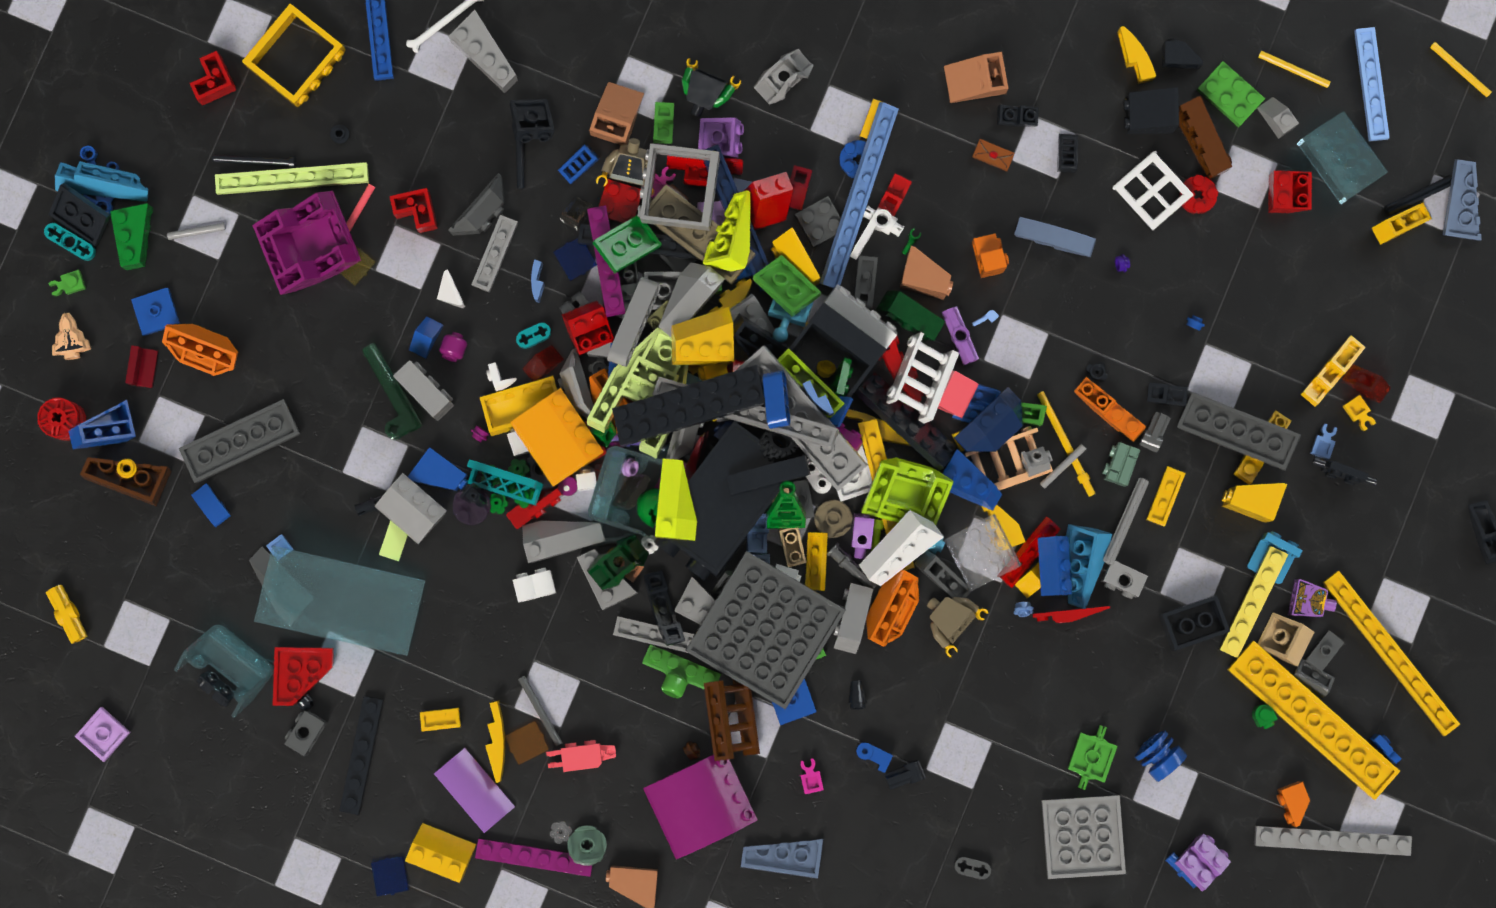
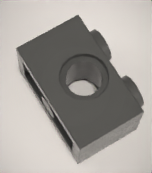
(313, 724)

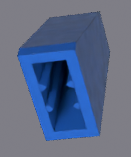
(438, 472)

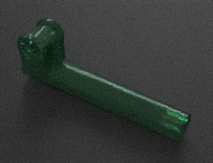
(407, 418)

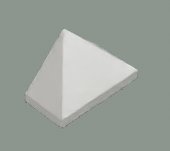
(448, 291)

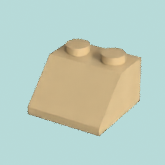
(1285, 639)

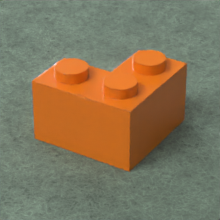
(989, 255)

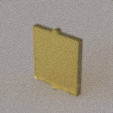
(360, 269)

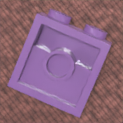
(723, 132)
(1203, 861)

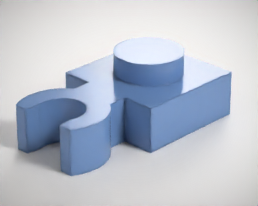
(1323, 444)

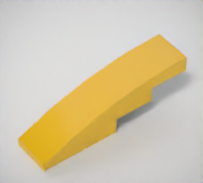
(1333, 370)
(886, 431)
(496, 750)

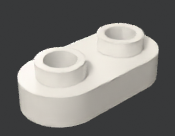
(814, 479)

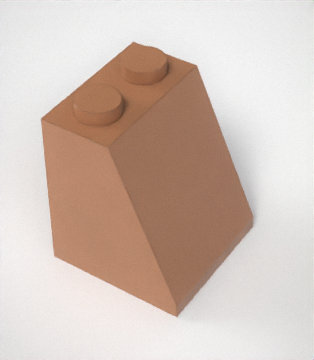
(925, 276)

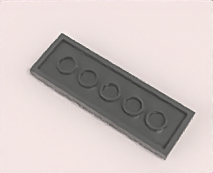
(1239, 431)
(239, 441)

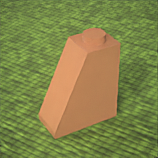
(634, 883)

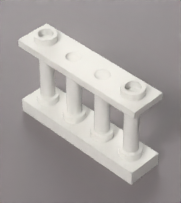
(940, 377)

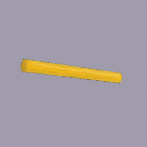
(1294, 69)
(1460, 69)

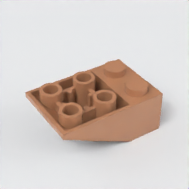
(976, 78)
(616, 114)

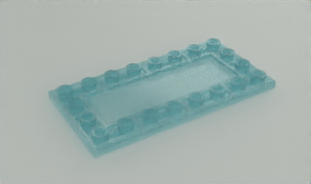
(339, 600)

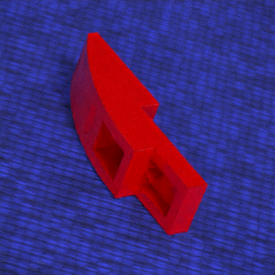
(893, 361)

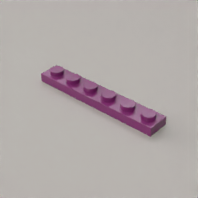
(609, 281)
(529, 857)

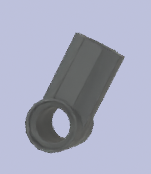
(1153, 436)

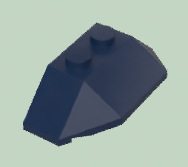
(993, 424)

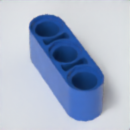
(776, 399)

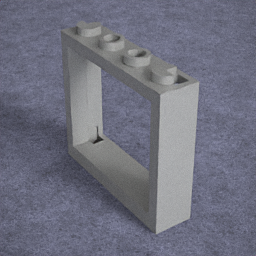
(648, 175)

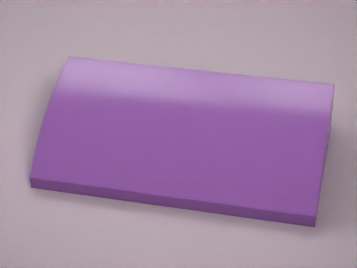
(474, 790)

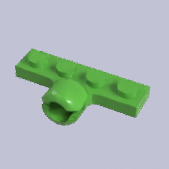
(678, 671)

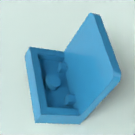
(1274, 540)

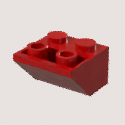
(1290, 191)
(588, 327)

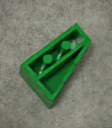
(131, 234)

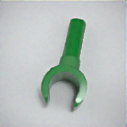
(912, 239)

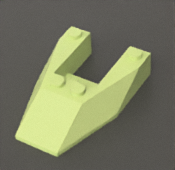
(636, 382)

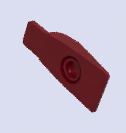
(697, 455)

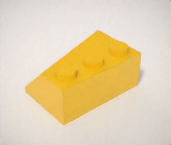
(704, 340)

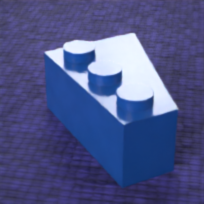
(104, 429)
(971, 482)

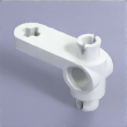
(871, 214)

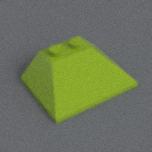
(906, 487)

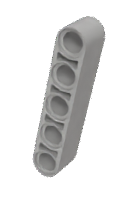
(634, 322)

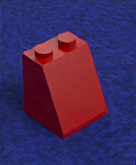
(769, 200)

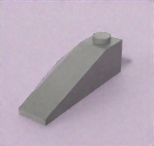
(690, 294)

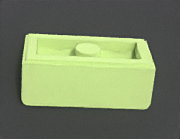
(393, 542)

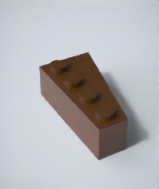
(144, 485)

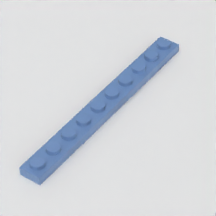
(859, 195)

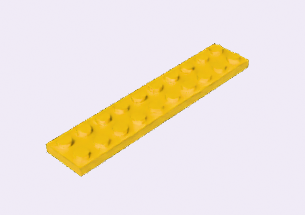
(1313, 720)

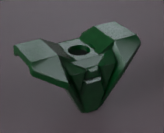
(606, 573)

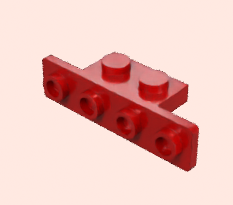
(696, 170)
(520, 516)

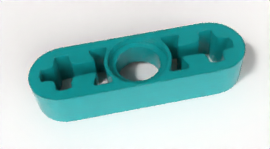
(61, 230)

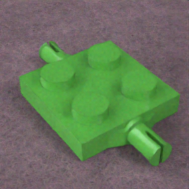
(1092, 757)

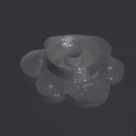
(566, 831)

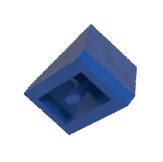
(425, 337)

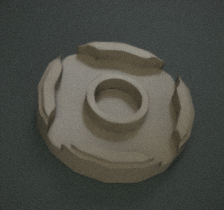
(833, 518)

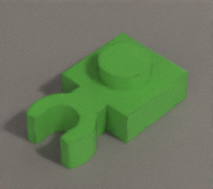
(71, 283)

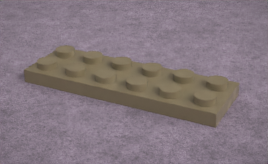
(673, 206)

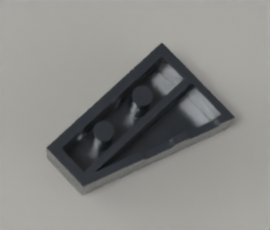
(753, 337)

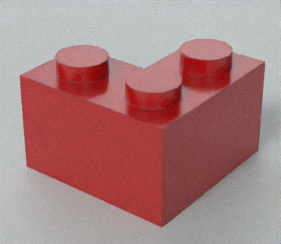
(216, 83)
(417, 204)

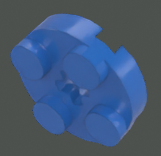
(846, 157)

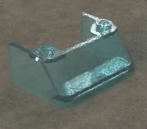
(610, 483)
(232, 660)

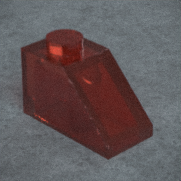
(1367, 383)

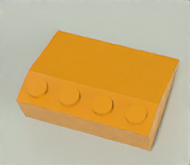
(556, 437)

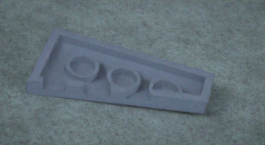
(1463, 203)
(793, 858)

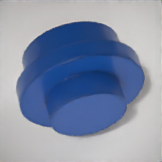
(1195, 322)

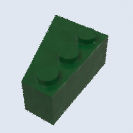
(910, 315)

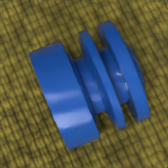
(1160, 755)

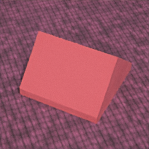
(957, 394)

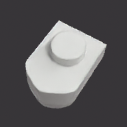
(494, 375)

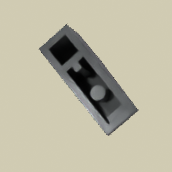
(942, 575)

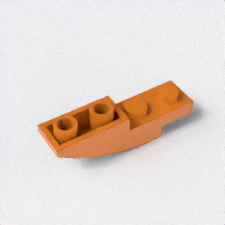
(1109, 410)

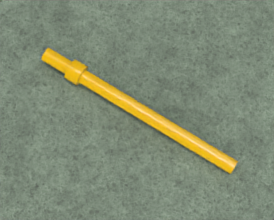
(1083, 477)

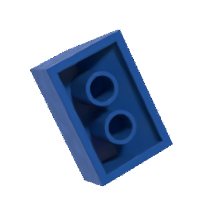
(1054, 566)

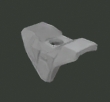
(770, 85)

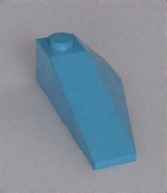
(1086, 557)

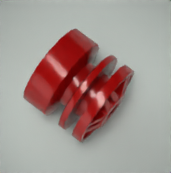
(71, 416)

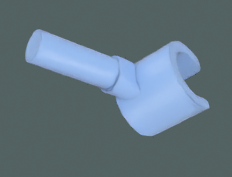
(991, 315)

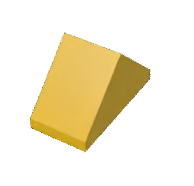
(1030, 581)

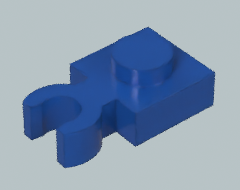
(1382, 744)

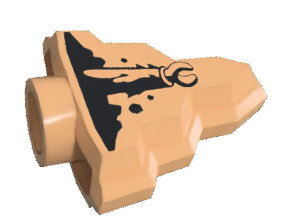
(69, 339)

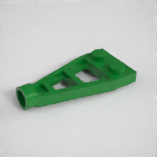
(786, 503)

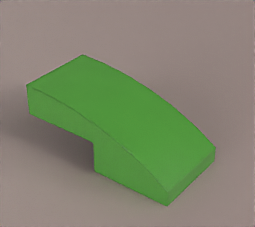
(663, 123)

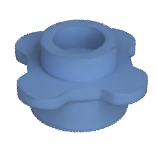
(1023, 609)

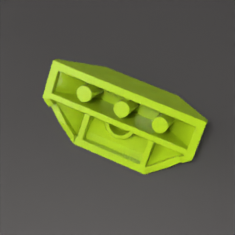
(802, 374)

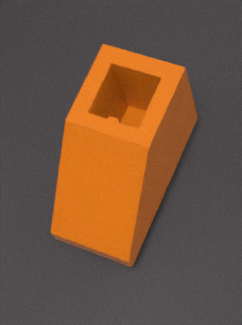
(1295, 801)

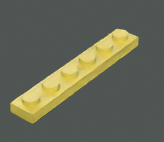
(1253, 601)

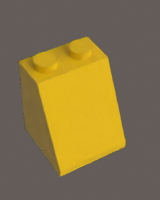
(1255, 500)

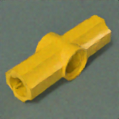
(66, 614)

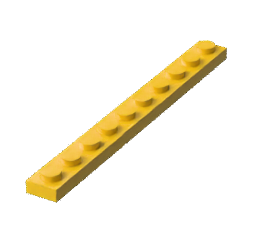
(1391, 653)

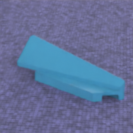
(101, 181)

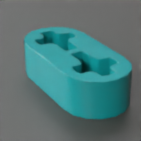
(530, 332)

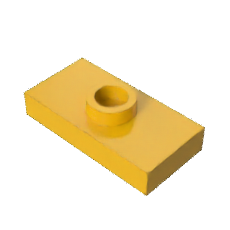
(440, 719)

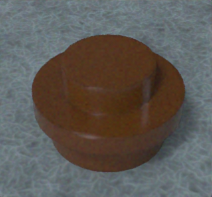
(692, 750)

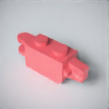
(582, 757)

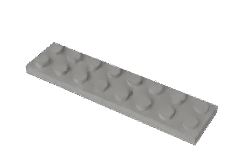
(836, 464)

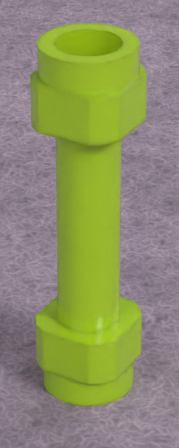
(878, 526)

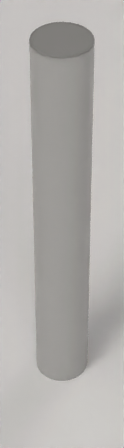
(196, 231)
(1063, 465)

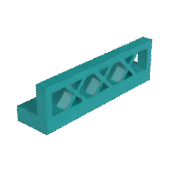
(502, 474)

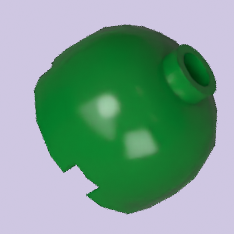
(647, 506)

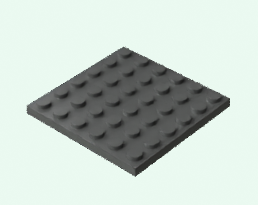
(765, 629)

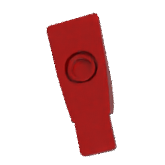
(1069, 615)

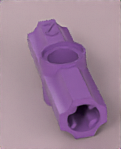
(955, 324)

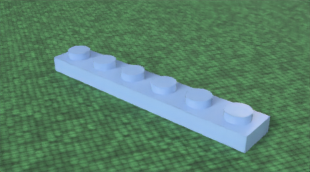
(1371, 84)

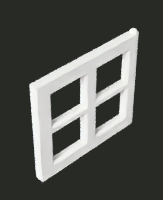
(1153, 190)

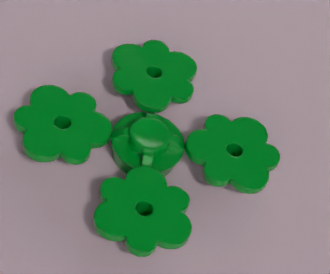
(501, 499)

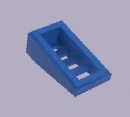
(580, 153)

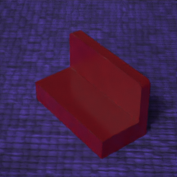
(141, 367)

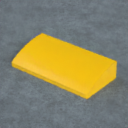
(507, 405)

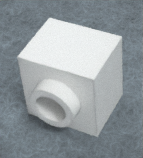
(586, 480)

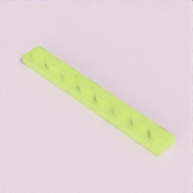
(291, 178)

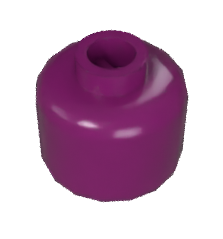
(453, 347)

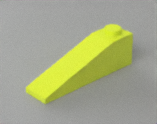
(732, 242)
(675, 506)

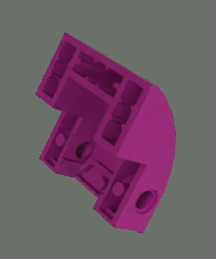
(306, 242)
(700, 805)

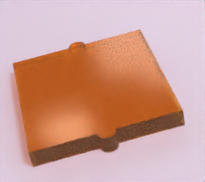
(526, 743)

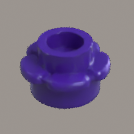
(1122, 263)

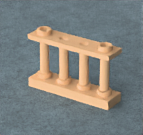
(1022, 476)

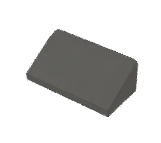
(1315, 681)

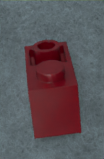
(800, 182)

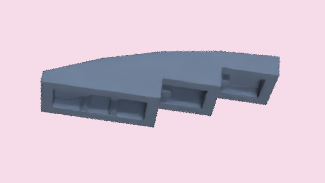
(1055, 236)

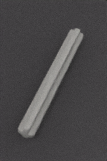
(1126, 520)

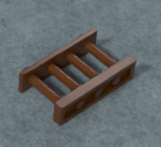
(719, 721)

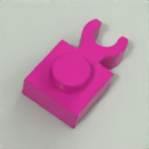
(660, 182)
(811, 780)

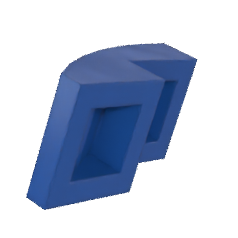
(211, 505)

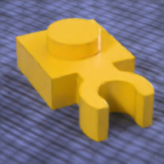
(1358, 410)

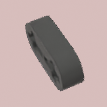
(973, 863)

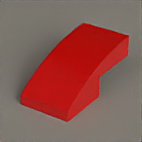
(895, 194)

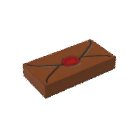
(993, 155)

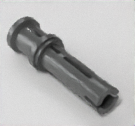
(845, 560)

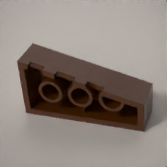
(1203, 138)

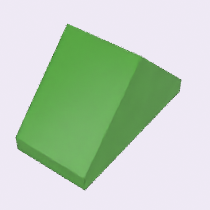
(1033, 414)

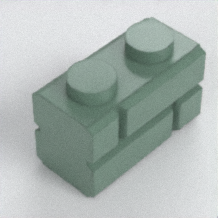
(1121, 464)

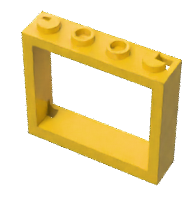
(271, 37)

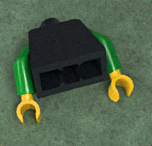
(705, 89)

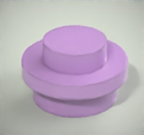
(630, 467)

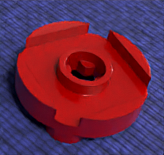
(1208, 191)

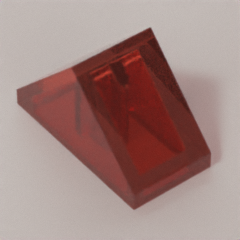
(542, 363)

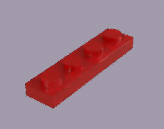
(1029, 551)

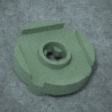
(590, 856)

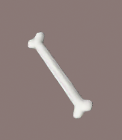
(414, 44)

